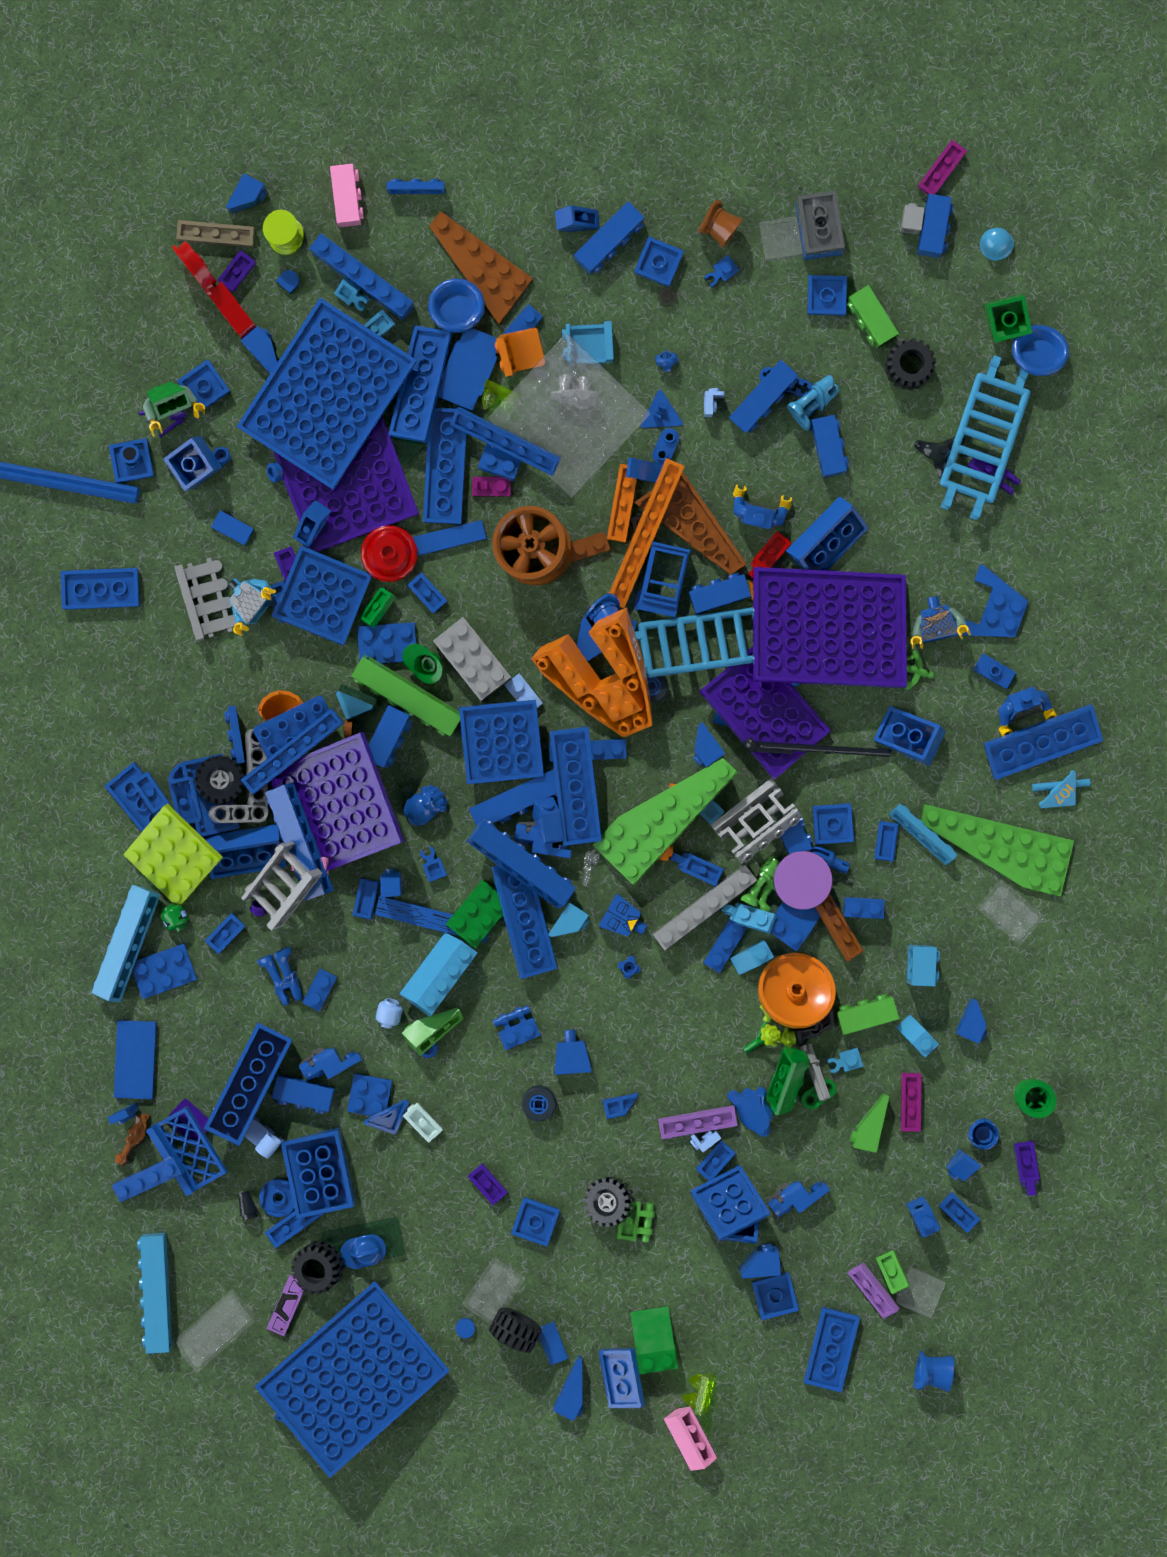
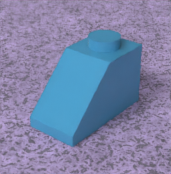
(570, 921)
(752, 957)
(917, 1036)

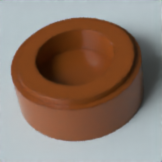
(348, 728)

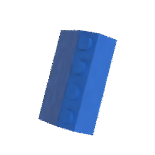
(318, 1173)

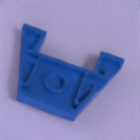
(1002, 610)

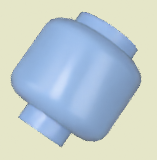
(389, 1013)

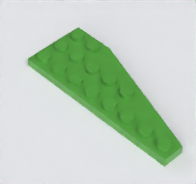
(651, 828)
(1020, 854)

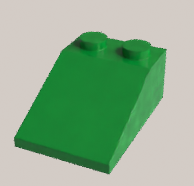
(653, 1340)

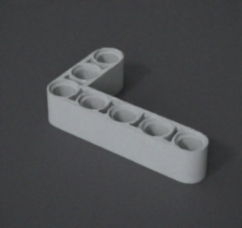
(251, 803)

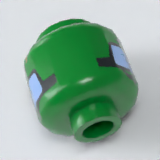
(174, 917)

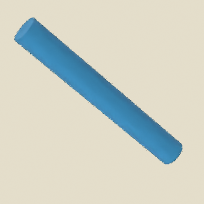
(1050, 785)

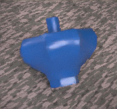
(666, 360)

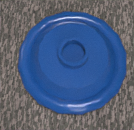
(456, 305)
(1041, 352)

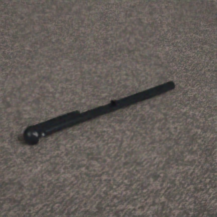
(788, 748)

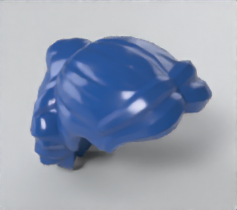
(425, 805)

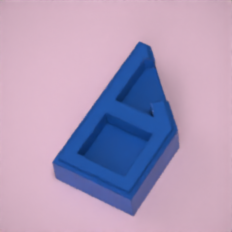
(619, 1105)

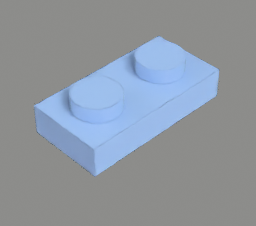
(521, 690)

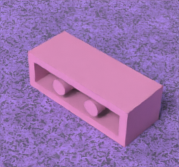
(346, 195)
(690, 1438)

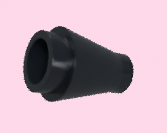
(246, 1206)

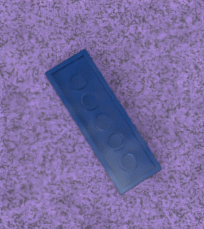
(421, 388)
(444, 470)
(1043, 742)
(575, 785)
(524, 925)

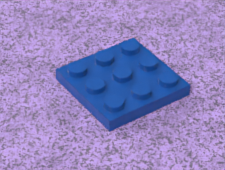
(730, 1203)

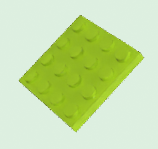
(172, 855)

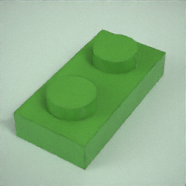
(893, 1272)

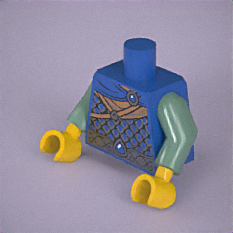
(938, 623)

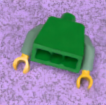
(168, 400)

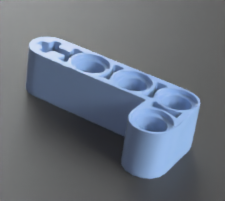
(263, 1138)

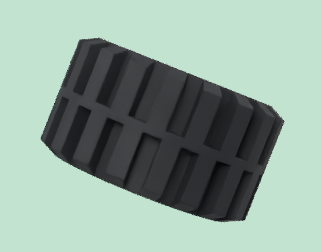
(905, 379)
(308, 1277)
(515, 1330)

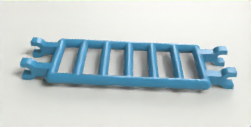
(964, 430)
(736, 614)

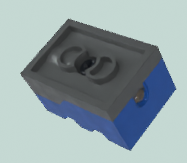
(819, 225)

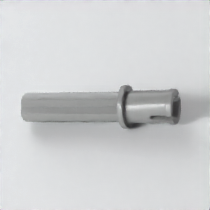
(816, 1073)

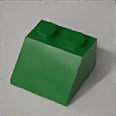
(1008, 318)

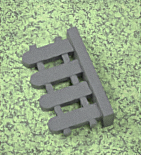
(204, 589)

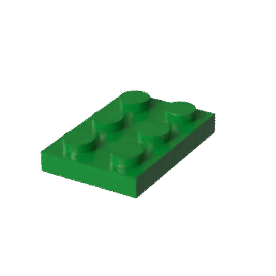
(477, 914)

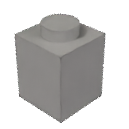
(912, 219)

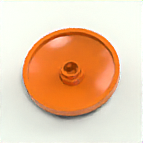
(796, 990)

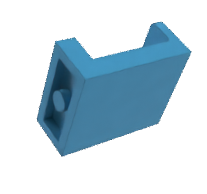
(594, 339)

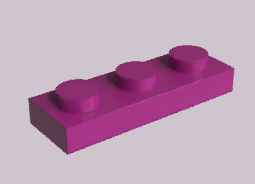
(942, 168)
(910, 1102)

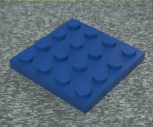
(321, 595)
(501, 741)

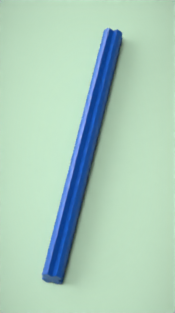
(69, 482)

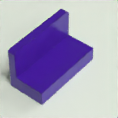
(199, 1116)

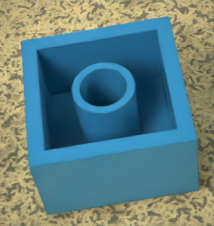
(922, 965)

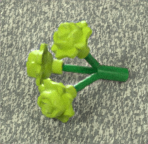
(771, 1036)

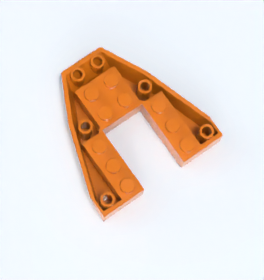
(616, 701)

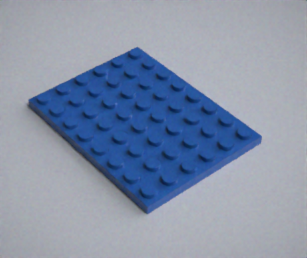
(326, 393)
(352, 1379)

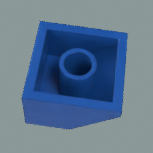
(706, 747)
(762, 1262)

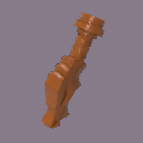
(136, 1135)

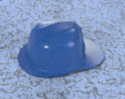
(363, 1251)

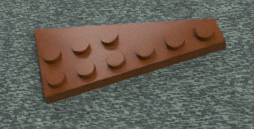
(481, 265)
(696, 525)

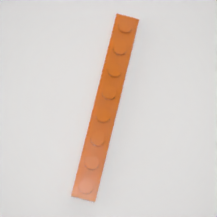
(646, 530)

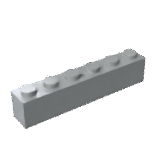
(704, 907)

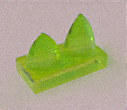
(492, 393)
(700, 1400)

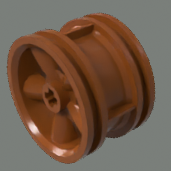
(503, 541)

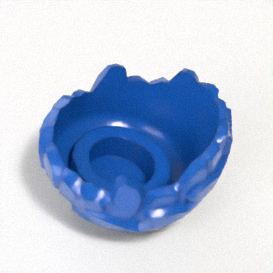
(983, 1134)

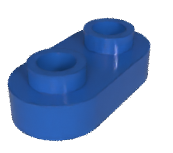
(665, 446)

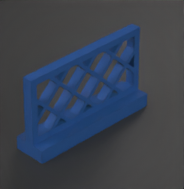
(167, 1149)

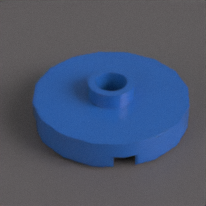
(268, 1198)

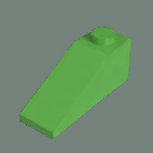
(429, 1030)
(869, 1128)

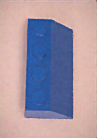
(828, 537)
(244, 850)

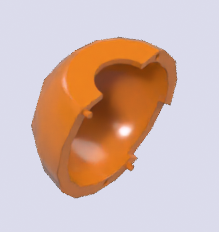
(277, 703)

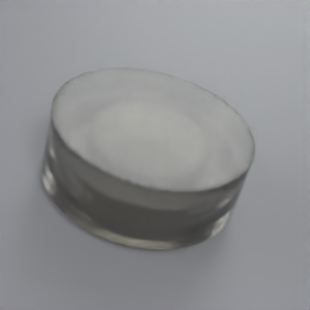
(667, 296)

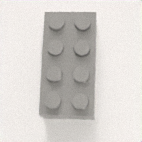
(472, 659)

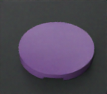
(802, 880)

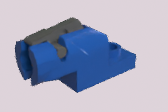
(529, 834)
(327, 1062)
(795, 1195)

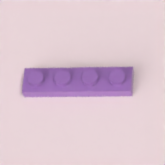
(697, 1122)

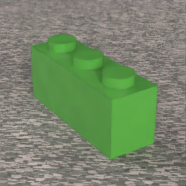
(872, 317)
(867, 1014)

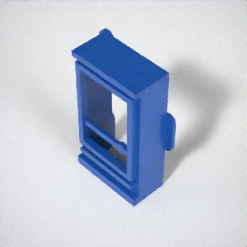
(657, 603)

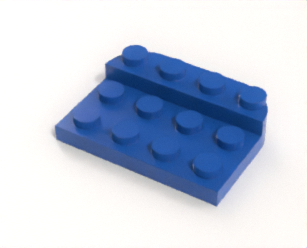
(188, 802)

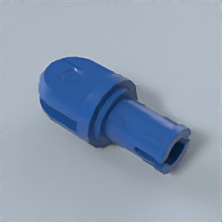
(831, 860)

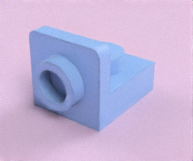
(710, 405)
(709, 1139)

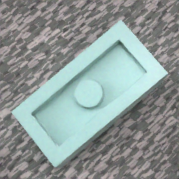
(422, 1122)

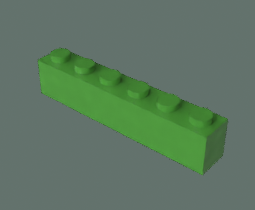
(407, 695)

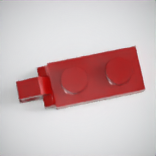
(770, 552)

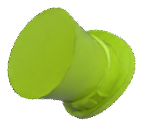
(283, 232)

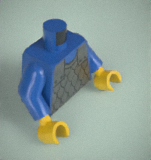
(759, 514)
(1022, 705)

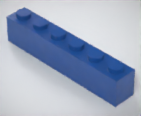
(362, 277)
(515, 800)
(295, 827)
(521, 864)

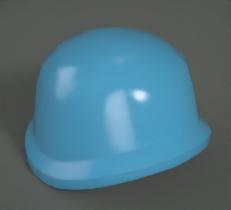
(996, 244)

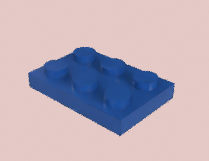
(386, 641)
(164, 971)
(621, 1378)

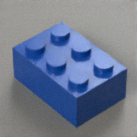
(389, 736)

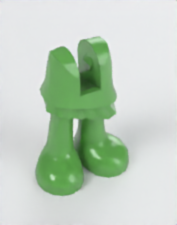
(766, 877)

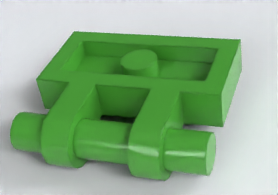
(629, 1229)

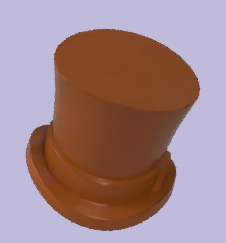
(719, 223)

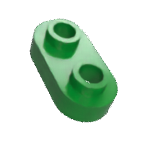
(812, 1092)

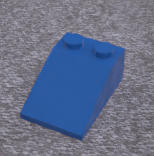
(910, 735)
(793, 924)

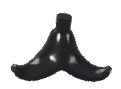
(937, 452)

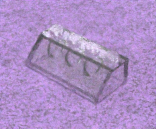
(215, 1330)

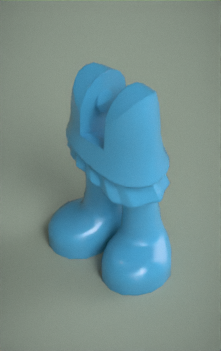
(821, 394)

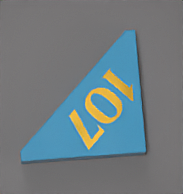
(1062, 794)

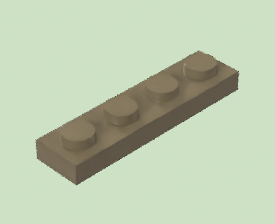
(215, 233)

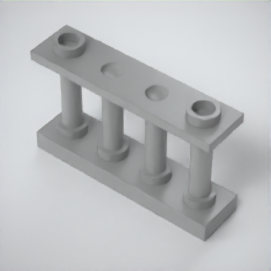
(298, 890)

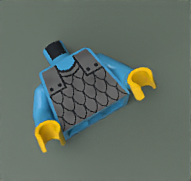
(249, 601)

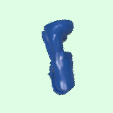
(289, 980)

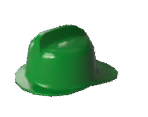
(423, 663)

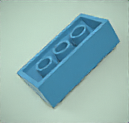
(438, 973)

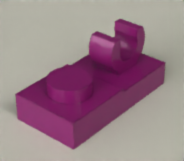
(491, 487)

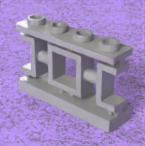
(748, 809)

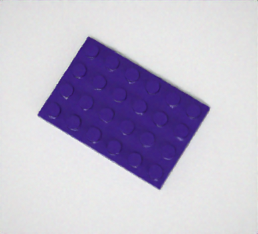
(764, 712)

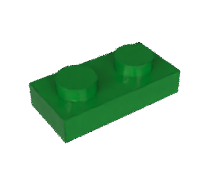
(377, 607)

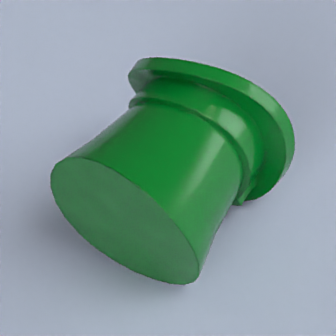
(1035, 1098)

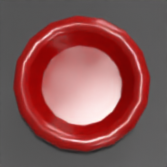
(389, 553)

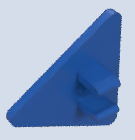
(661, 413)

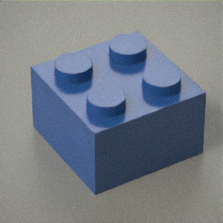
(192, 463)

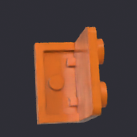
(519, 350)

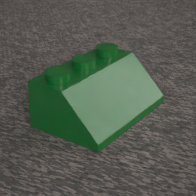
(787, 1080)

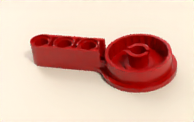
(219, 294)

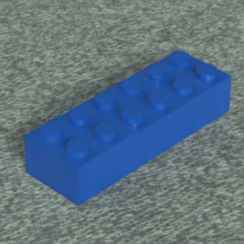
(248, 1084)

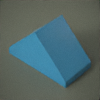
(352, 707)

